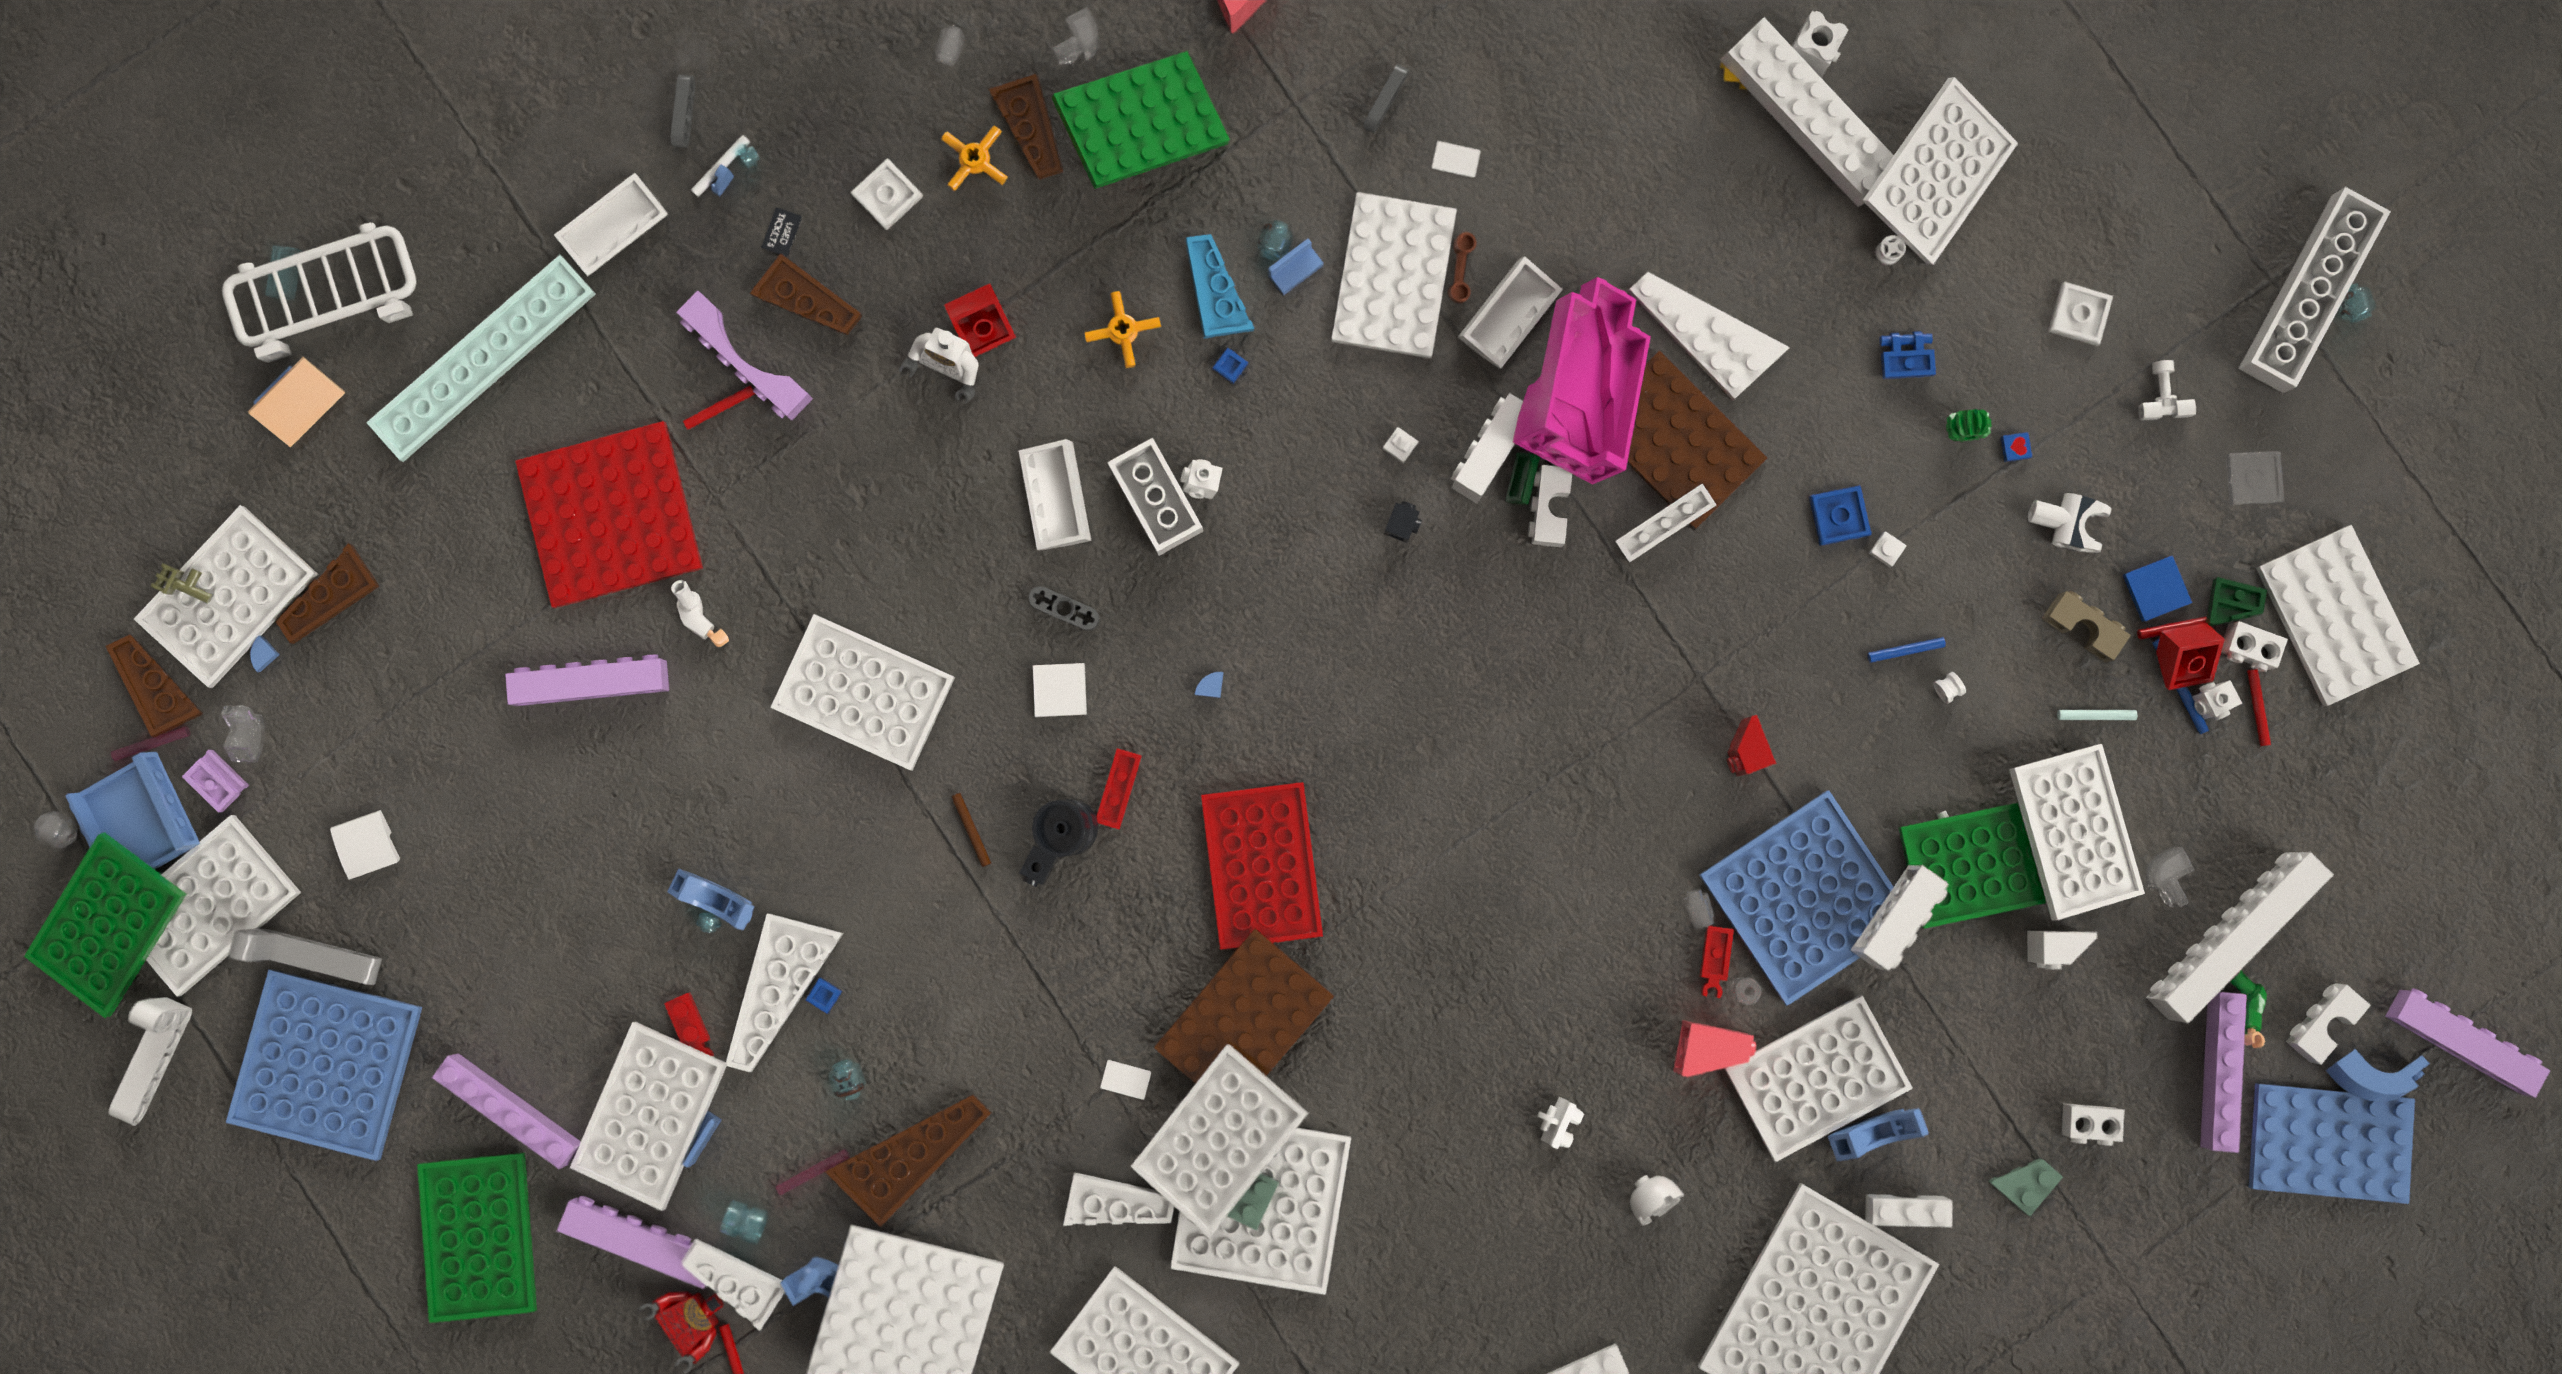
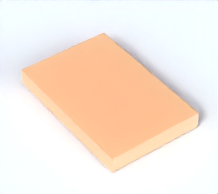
(296, 401)

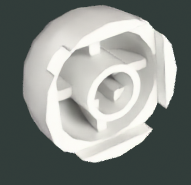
(1653, 1197)

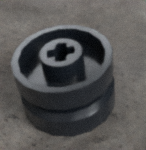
(1065, 827)

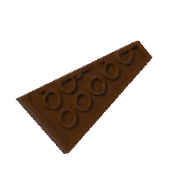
(896, 1167)

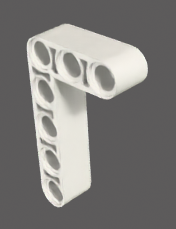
(164, 1027)

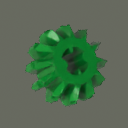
(1968, 425)

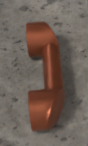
(1462, 246)

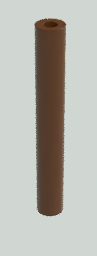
(971, 829)

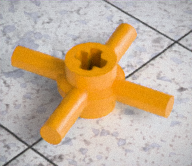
(974, 149)
(1113, 330)

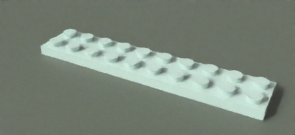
(481, 358)

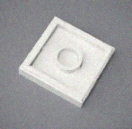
(886, 194)
(2080, 313)
(1059, 690)

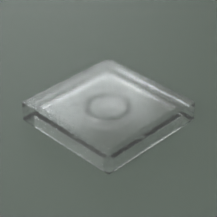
(2255, 478)

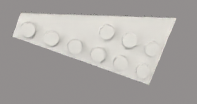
(1716, 341)
(781, 972)

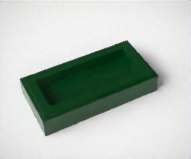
(1522, 478)

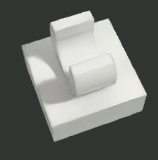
(1400, 445)

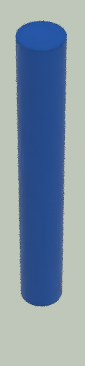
(1906, 649)

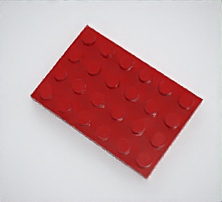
(1262, 864)

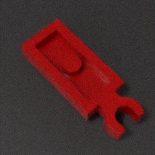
(1716, 958)
(688, 1023)

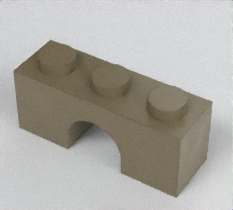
(2106, 636)

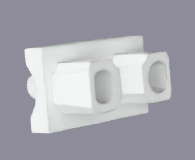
(1557, 1121)

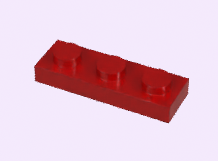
(1118, 788)

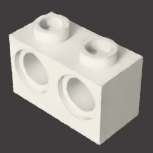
(2253, 642)
(2093, 1118)

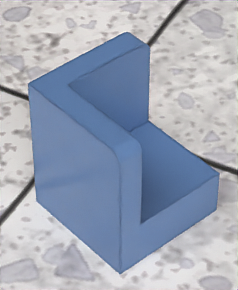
(791, 1284)

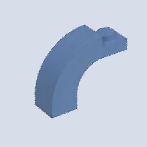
(712, 898)
(2373, 1085)
(1877, 1131)
(818, 1277)

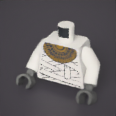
(946, 355)

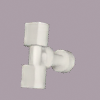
(2166, 403)

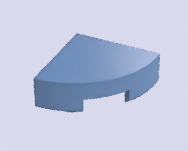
(724, 178)
(262, 653)
(1210, 685)

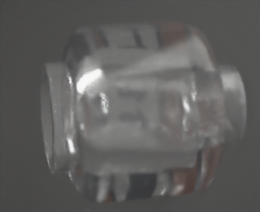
(55, 830)

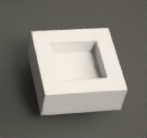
(1887, 549)

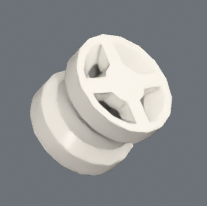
(1894, 245)
(1949, 687)

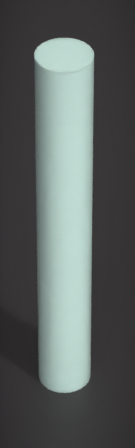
(2097, 715)

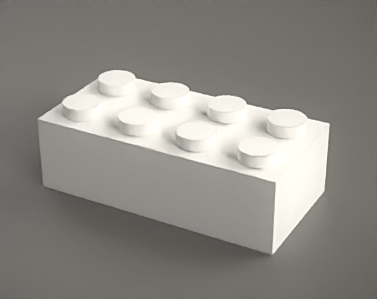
(1489, 453)
(1155, 496)
(1900, 917)

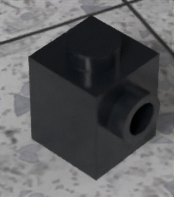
(1403, 522)
(1037, 867)

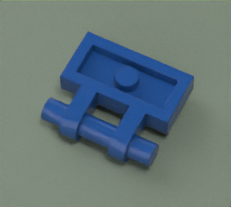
(1907, 363)

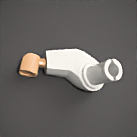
(691, 614)

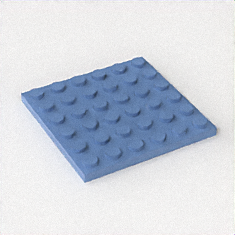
(1801, 895)
(324, 1065)

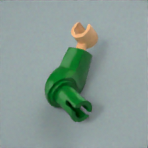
(2255, 1004)

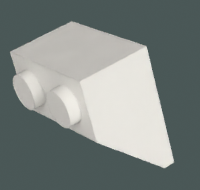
(2056, 948)

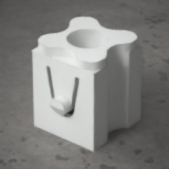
(1821, 32)

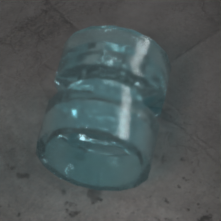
(744, 1222)

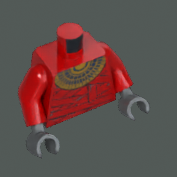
(687, 1322)

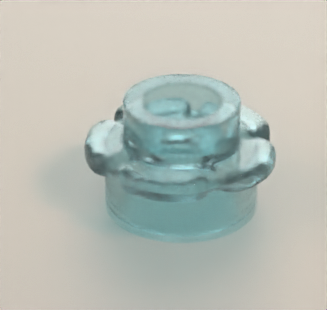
(749, 156)
(708, 922)

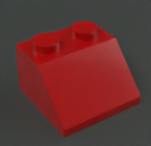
(980, 320)
(2189, 655)
(1749, 748)

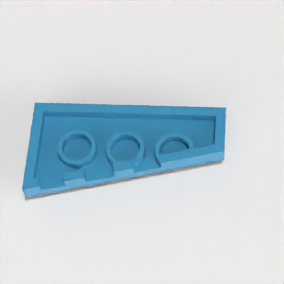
(1217, 300)

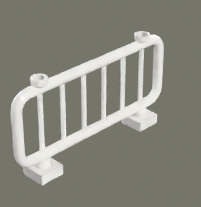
(271, 347)

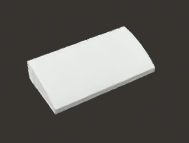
(611, 224)
(1510, 312)
(1054, 495)

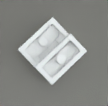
(364, 844)

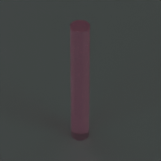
(150, 743)
(812, 1172)

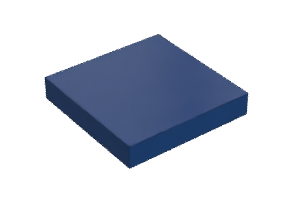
(1840, 515)
(2157, 588)

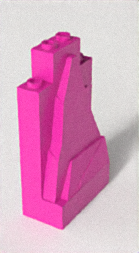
(1589, 384)

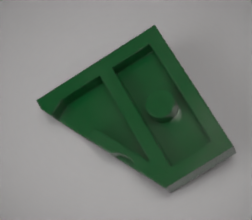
(2234, 601)

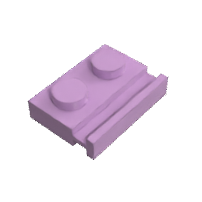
(215, 781)

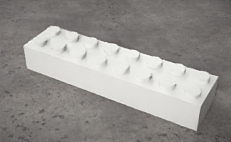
(1808, 110)
(2314, 290)
(2238, 936)

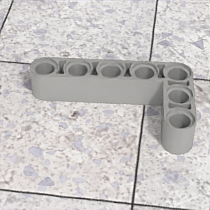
(304, 953)

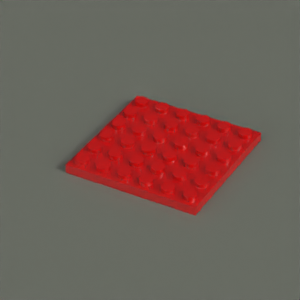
(609, 514)

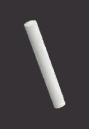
(725, 160)

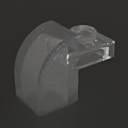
(1083, 41)
(245, 735)
(2164, 872)

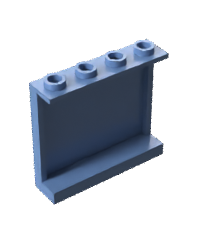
(137, 811)

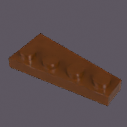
(1028, 118)
(801, 294)
(333, 592)
(151, 688)

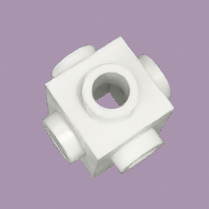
(1201, 479)
(2216, 700)

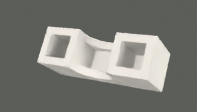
(1547, 528)
(2311, 1035)
(1898, 1211)

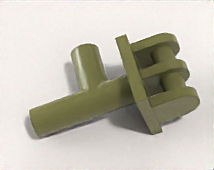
(175, 582)

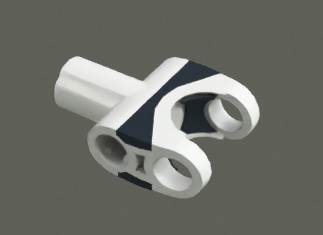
(2070, 521)

